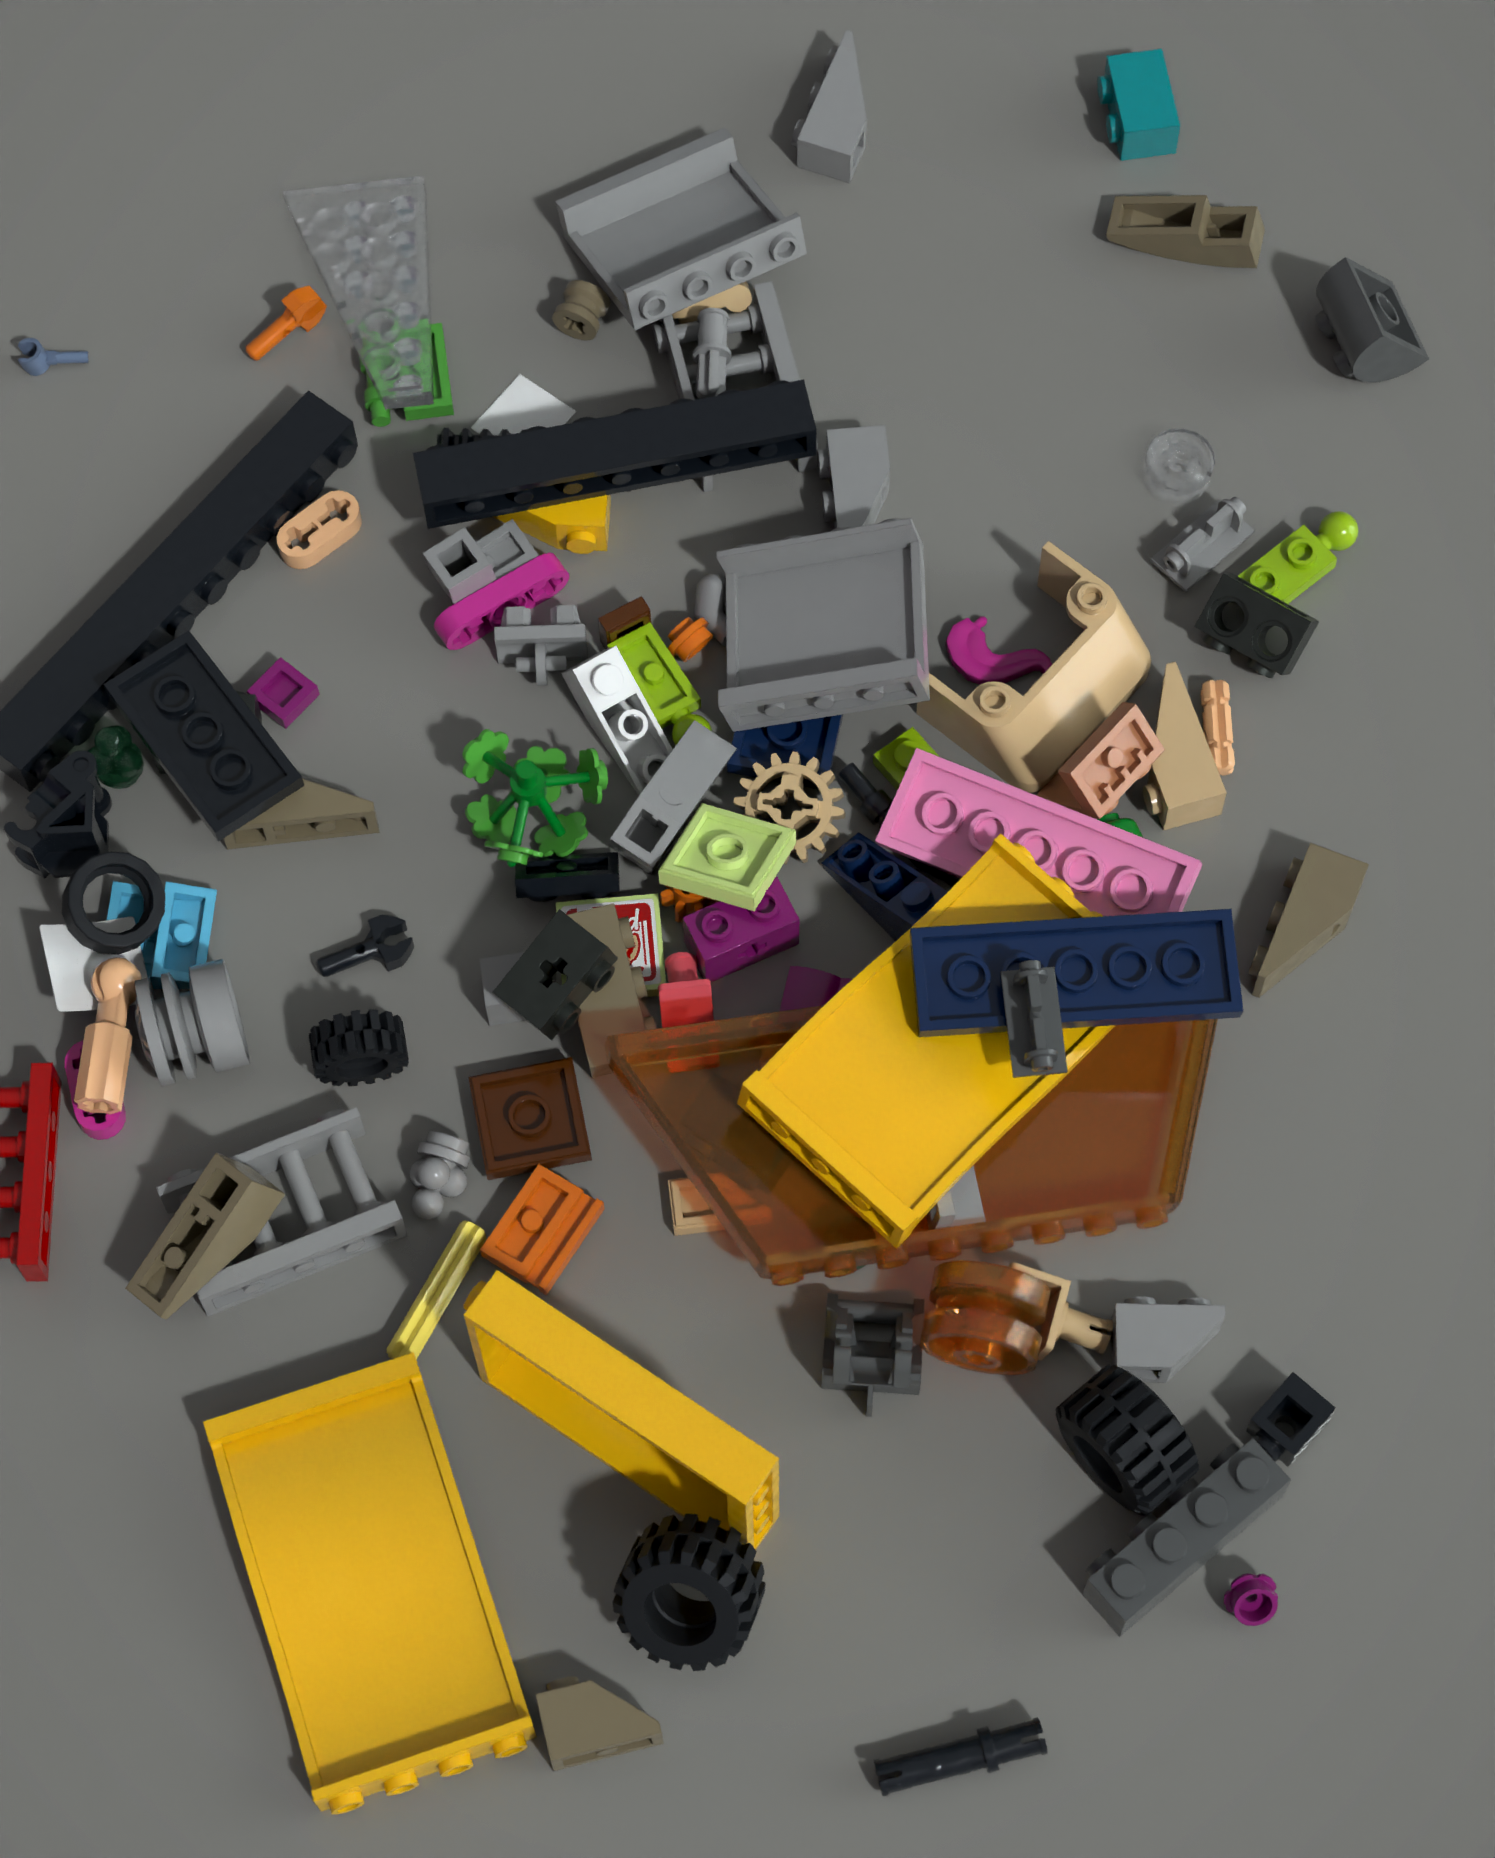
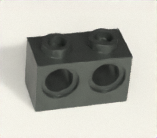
(1260, 614)

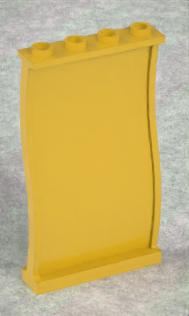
(899, 1113)
(369, 1584)

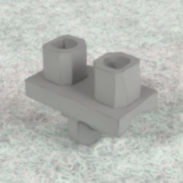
(541, 646)

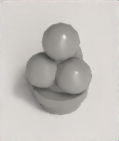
(438, 1173)

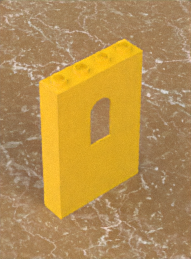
(620, 1411)

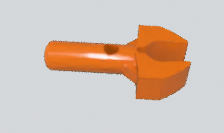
(302, 310)

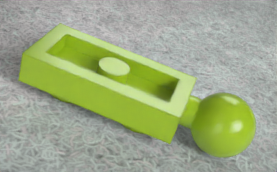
(1302, 557)
(660, 680)

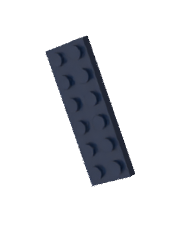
(1104, 970)

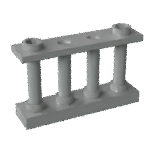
(772, 357)
(323, 1241)

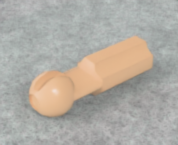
(107, 1041)

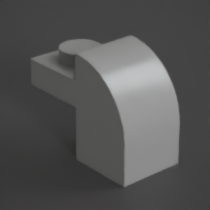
(467, 565)

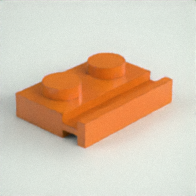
(542, 1229)

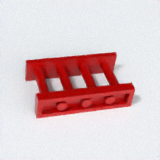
(38, 1151)

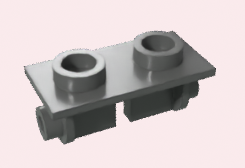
(1033, 1020)

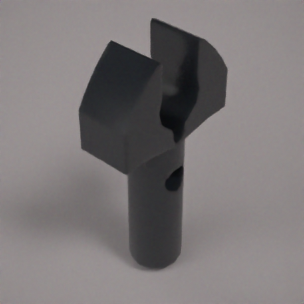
(371, 948)

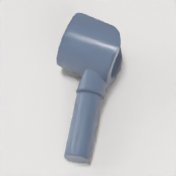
(41, 360)

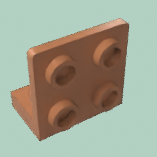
(1106, 764)

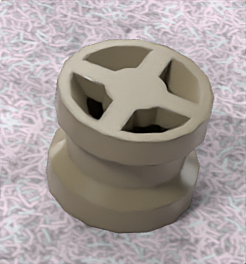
(581, 310)

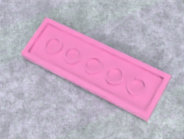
(953, 815)

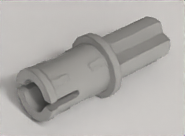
(712, 352)

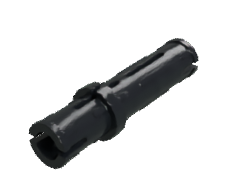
(961, 1756)

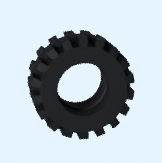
(1127, 1439)
(677, 1626)

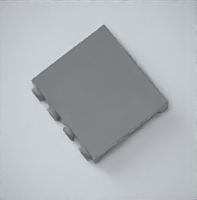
(678, 229)
(825, 625)

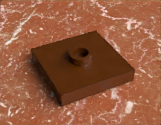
(530, 1118)

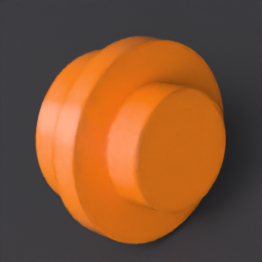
(689, 638)

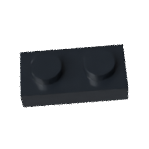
(576, 874)

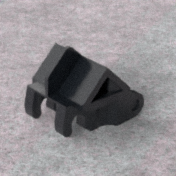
(68, 818)

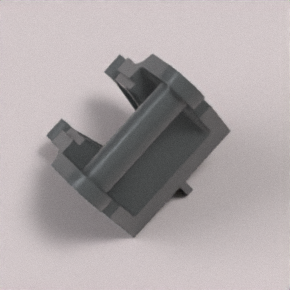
(872, 1364)

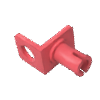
(685, 996)

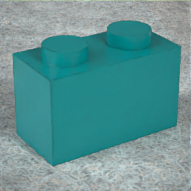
(1140, 105)

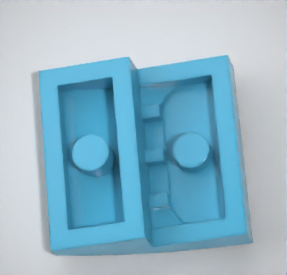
(182, 933)

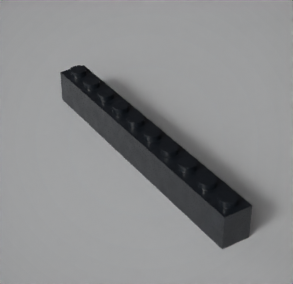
(173, 586)

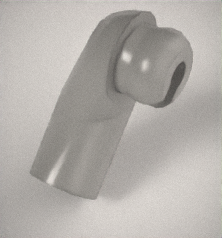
(709, 604)

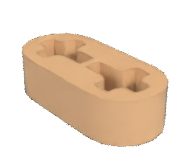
(319, 529)

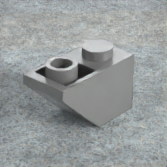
(1161, 1338)

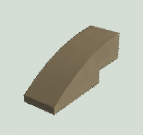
(1188, 229)

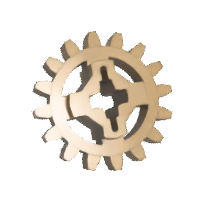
(792, 786)

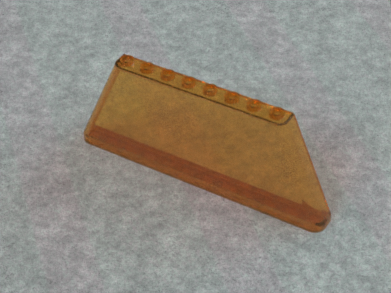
(1086, 1158)

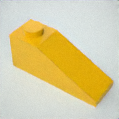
(569, 526)

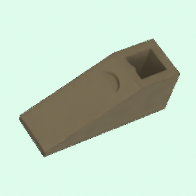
(1315, 913)

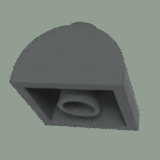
(1368, 323)

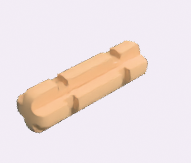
(1218, 724)

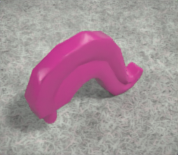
(979, 665)

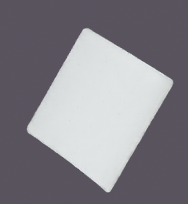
(74, 964)

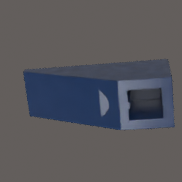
(882, 884)

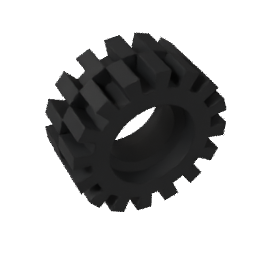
(358, 1047)

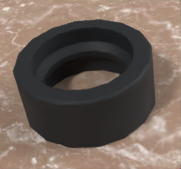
(130, 867)

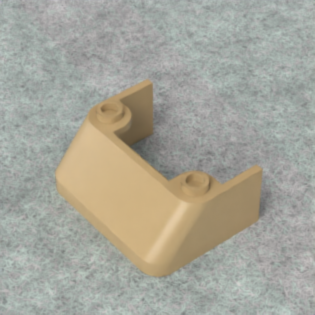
(1036, 733)

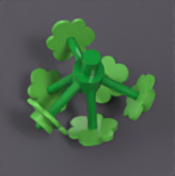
(532, 783)

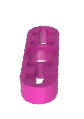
(484, 609)

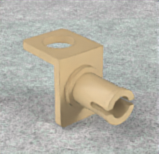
(1067, 1322)

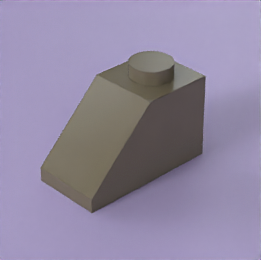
(591, 1723)

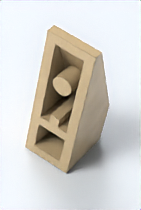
(1184, 778)

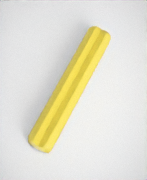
(437, 1290)

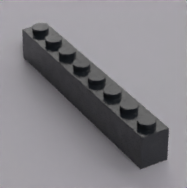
(615, 453)

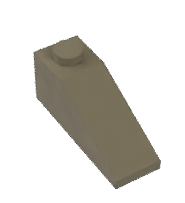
(308, 815)
(205, 1234)

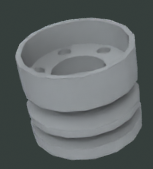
(191, 1022)

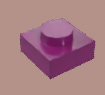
(283, 692)

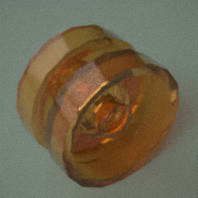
(985, 1317)

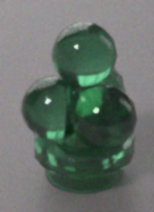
(117, 757)

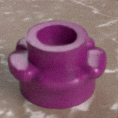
(1255, 1608)

